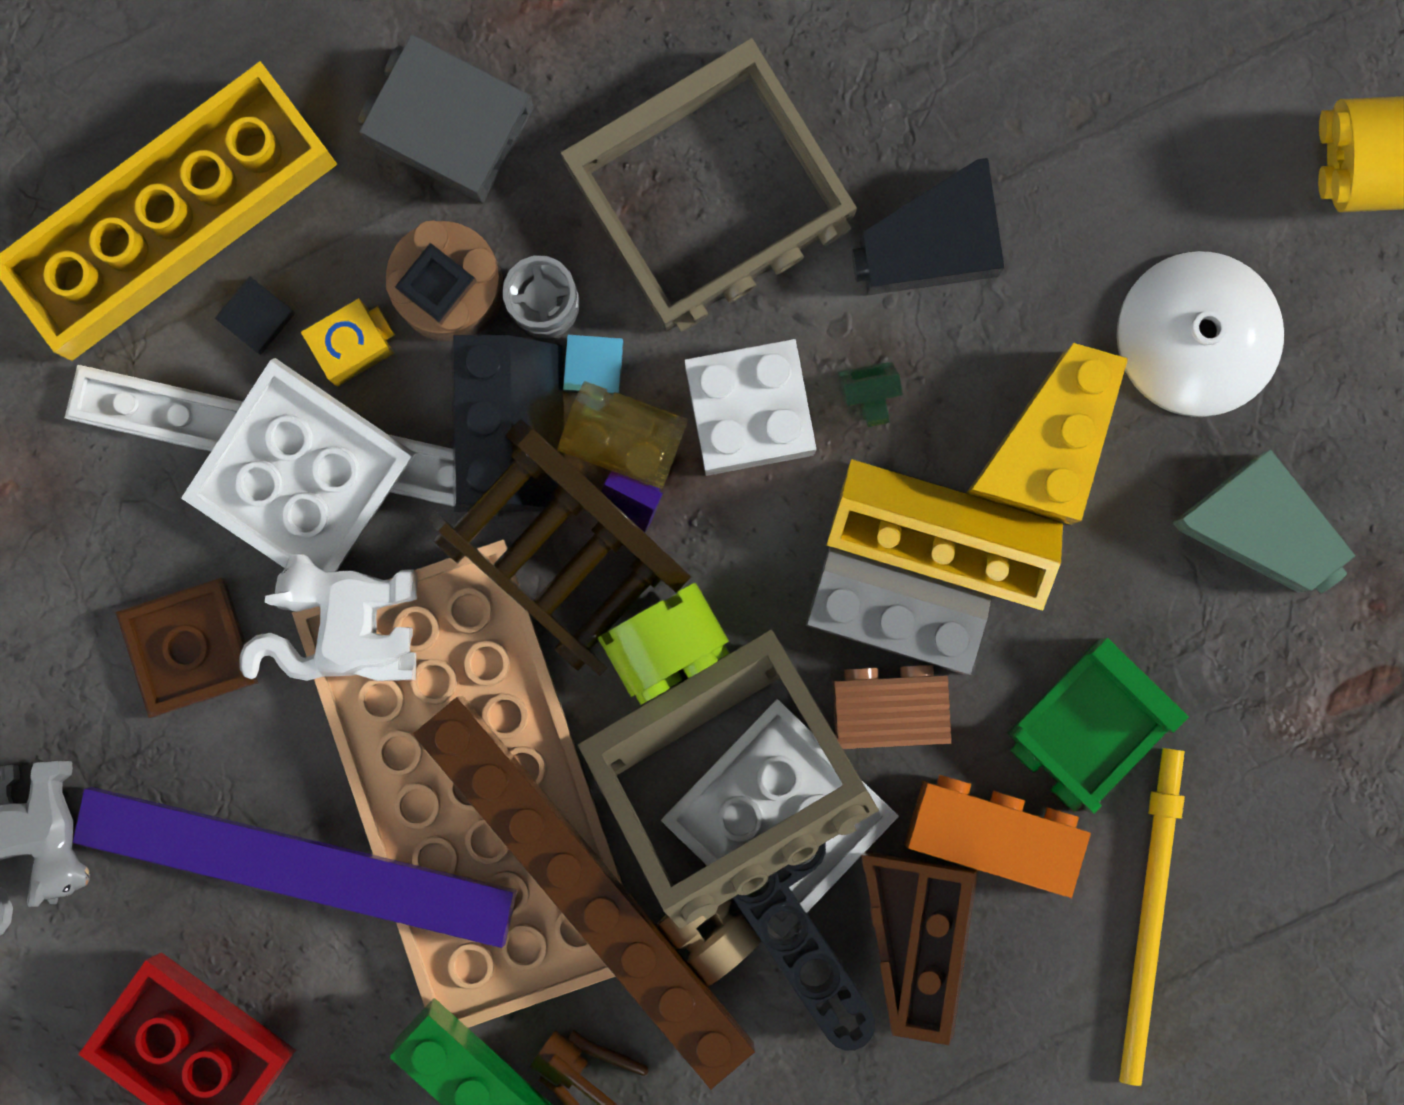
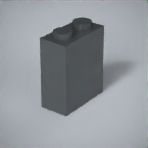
(445, 117)

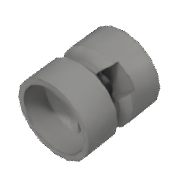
(541, 296)

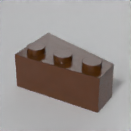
(922, 940)

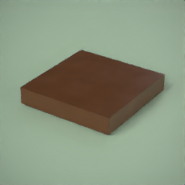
(185, 647)

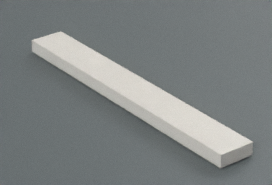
(201, 418)

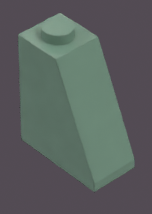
(1269, 526)

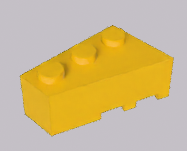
(1057, 440)

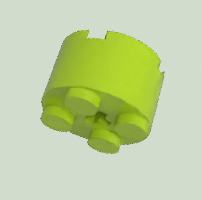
(664, 640)

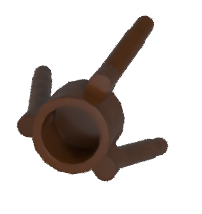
(561, 1066)

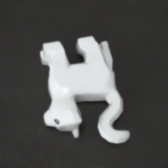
(347, 626)

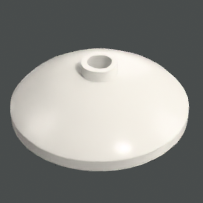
(1169, 354)

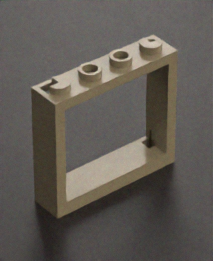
(670, 107)
(684, 710)

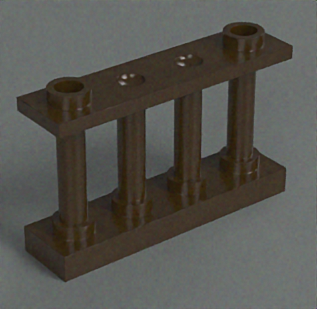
(571, 496)

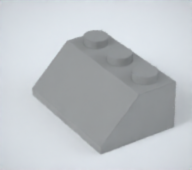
(899, 611)

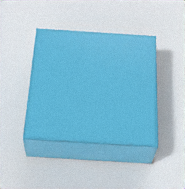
(594, 361)

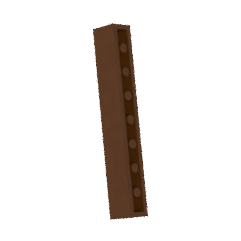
(585, 891)

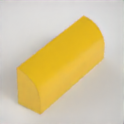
(947, 535)

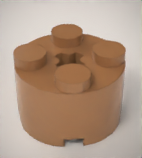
(470, 252)

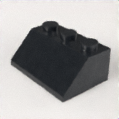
(492, 388)

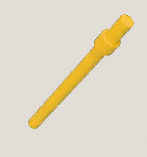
(1166, 807)

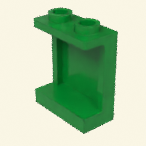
(1094, 726)

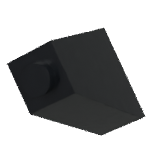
(935, 238)

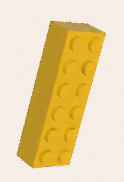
(163, 213)

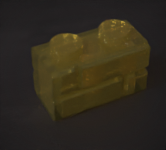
(622, 434)

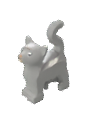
(42, 830)

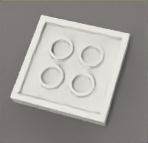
(297, 471)
(760, 783)

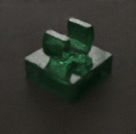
(870, 388)

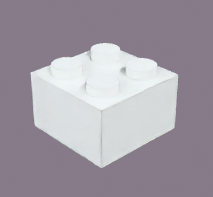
(750, 407)

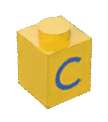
(350, 341)

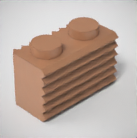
(892, 710)

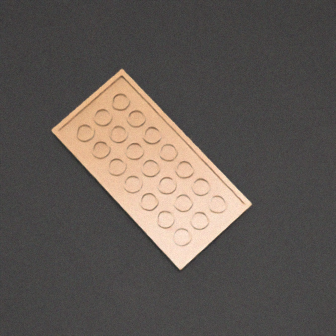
(481, 647)

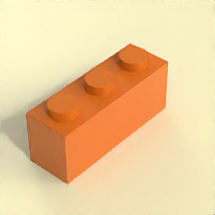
(998, 836)

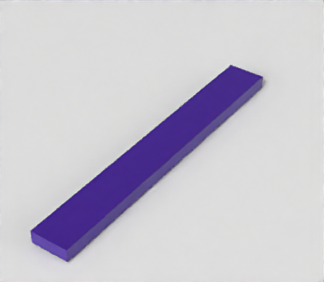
(295, 866)

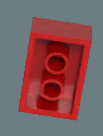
(184, 1042)

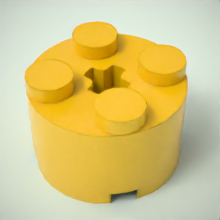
(1363, 154)

